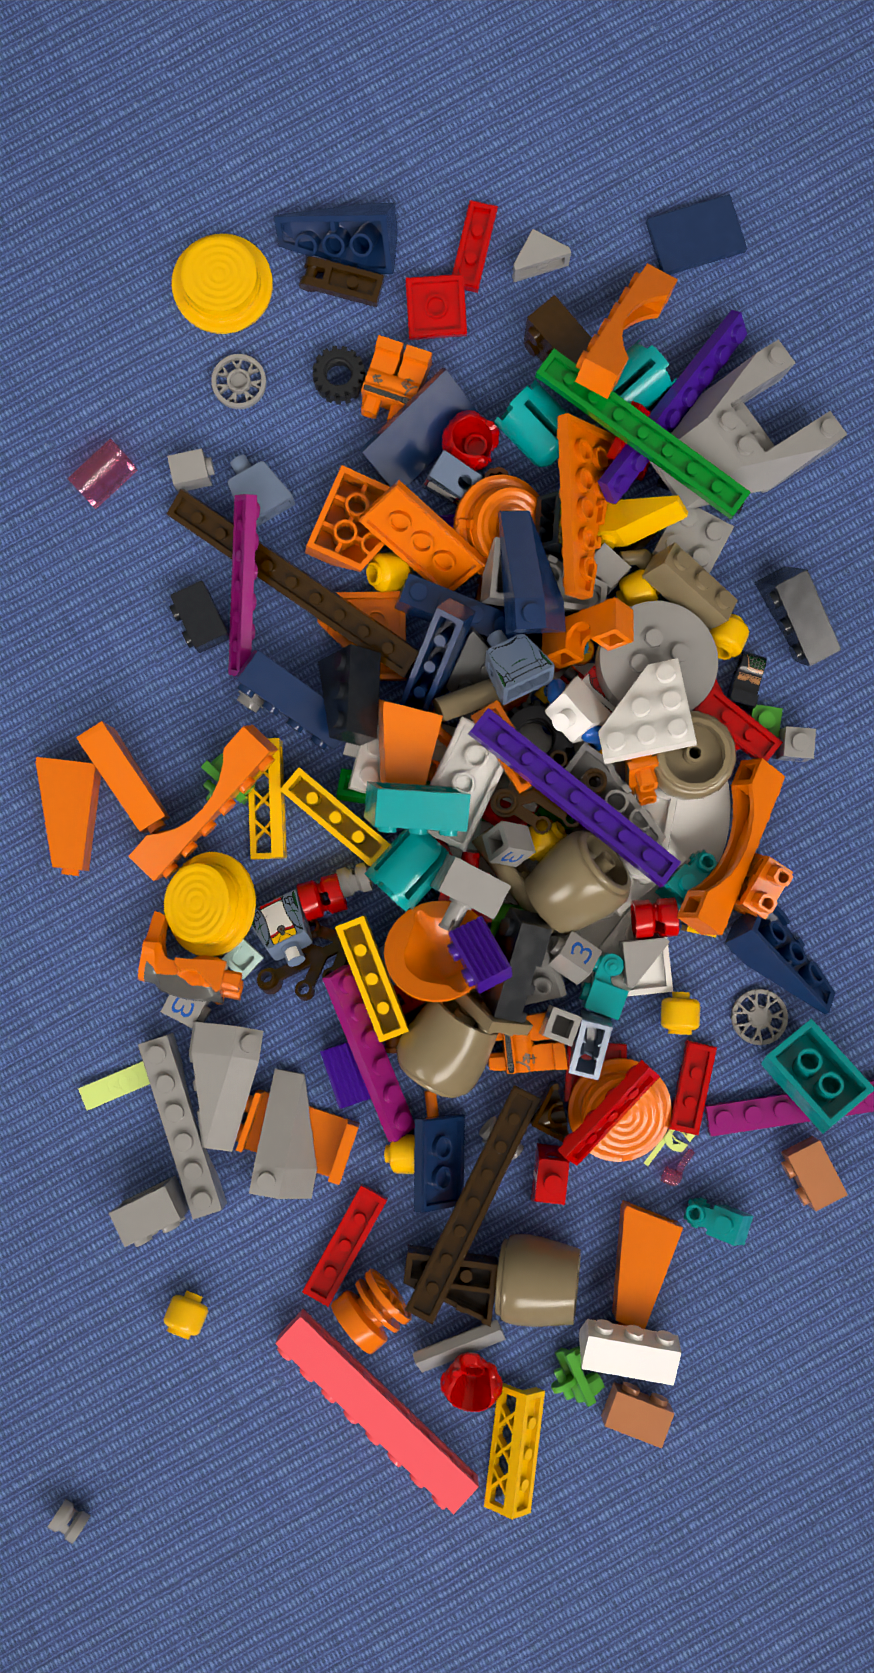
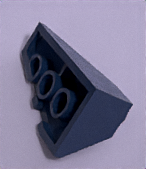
(348, 235)
(529, 586)
(777, 955)

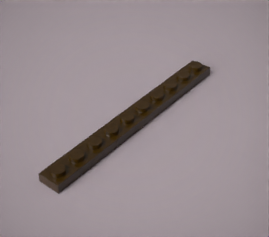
(298, 586)

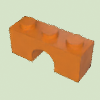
(605, 623)

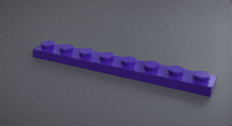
(677, 401)
(574, 797)

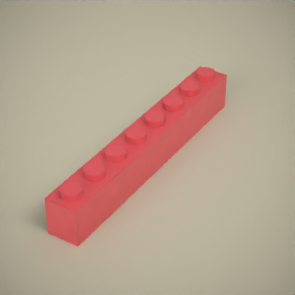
(377, 1411)

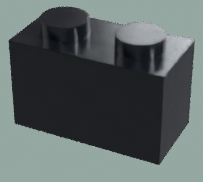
(199, 616)

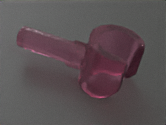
(674, 1176)

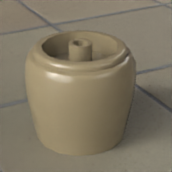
(701, 768)
(578, 882)
(444, 1049)
(537, 1281)

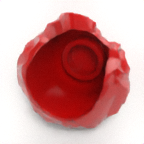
(471, 439)
(471, 1383)

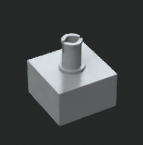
(468, 890)

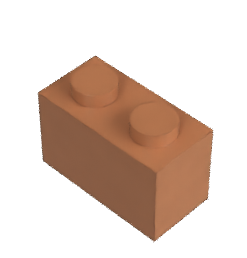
(813, 1173)
(638, 1413)

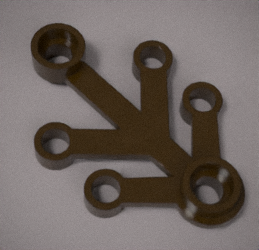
(536, 796)
(314, 958)

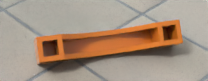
(606, 353)
(242, 760)
(754, 795)

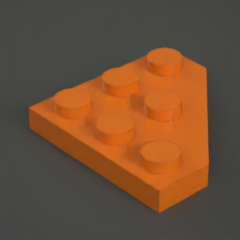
(382, 609)

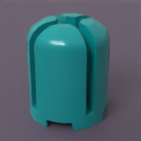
(644, 376)
(533, 424)
(408, 868)

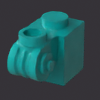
(688, 876)
(600, 993)
(721, 1221)

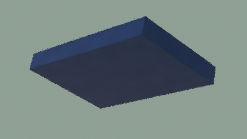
(696, 235)
(438, 1161)

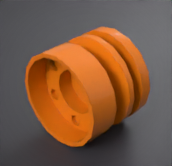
(366, 1315)

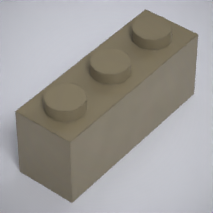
(689, 585)

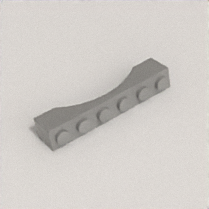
(172, 1098)

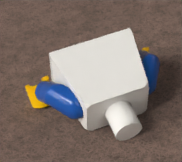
(574, 710)

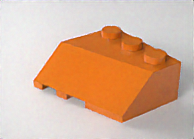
(338, 534)

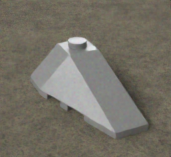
(492, 582)
(616, 792)
(223, 1072)
(286, 1152)

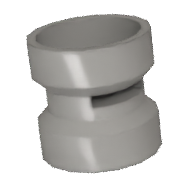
(354, 879)
(62, 1518)

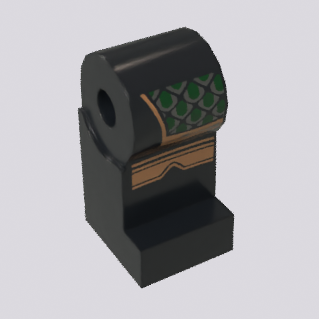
(747, 680)

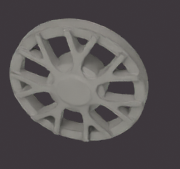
(238, 381)
(759, 1017)

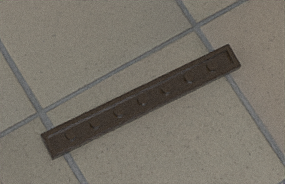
(472, 1205)

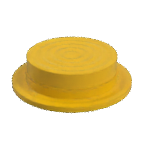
(222, 283)
(210, 904)

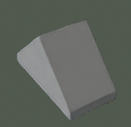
(540, 256)
(639, 956)

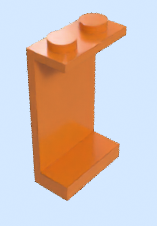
(331, 1135)

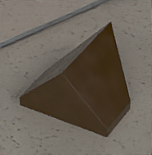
(550, 1113)

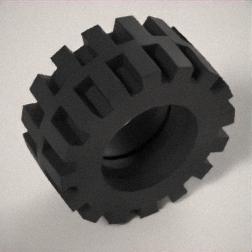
(334, 358)

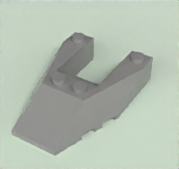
(733, 440)

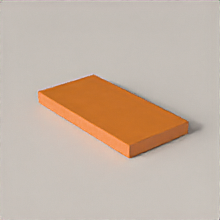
(422, 538)

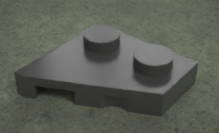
(470, 663)

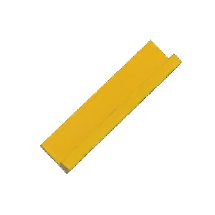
(277, 809)
(519, 1453)

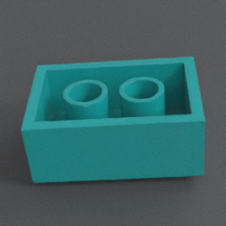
(417, 808)
(817, 1076)

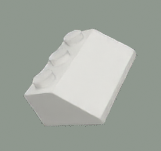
(629, 1351)

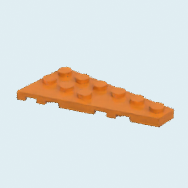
(583, 505)

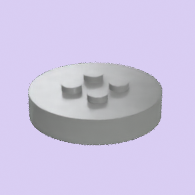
(661, 634)

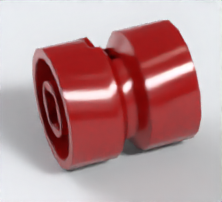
(312, 900)
(654, 918)

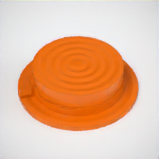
(478, 509)
(419, 954)
(638, 1129)

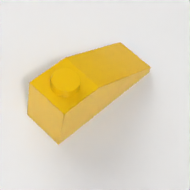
(638, 518)

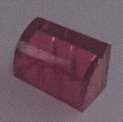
(102, 474)

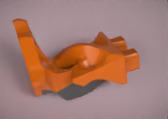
(191, 979)

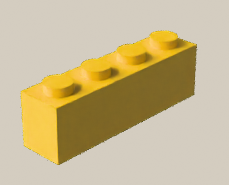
(334, 817)
(372, 978)

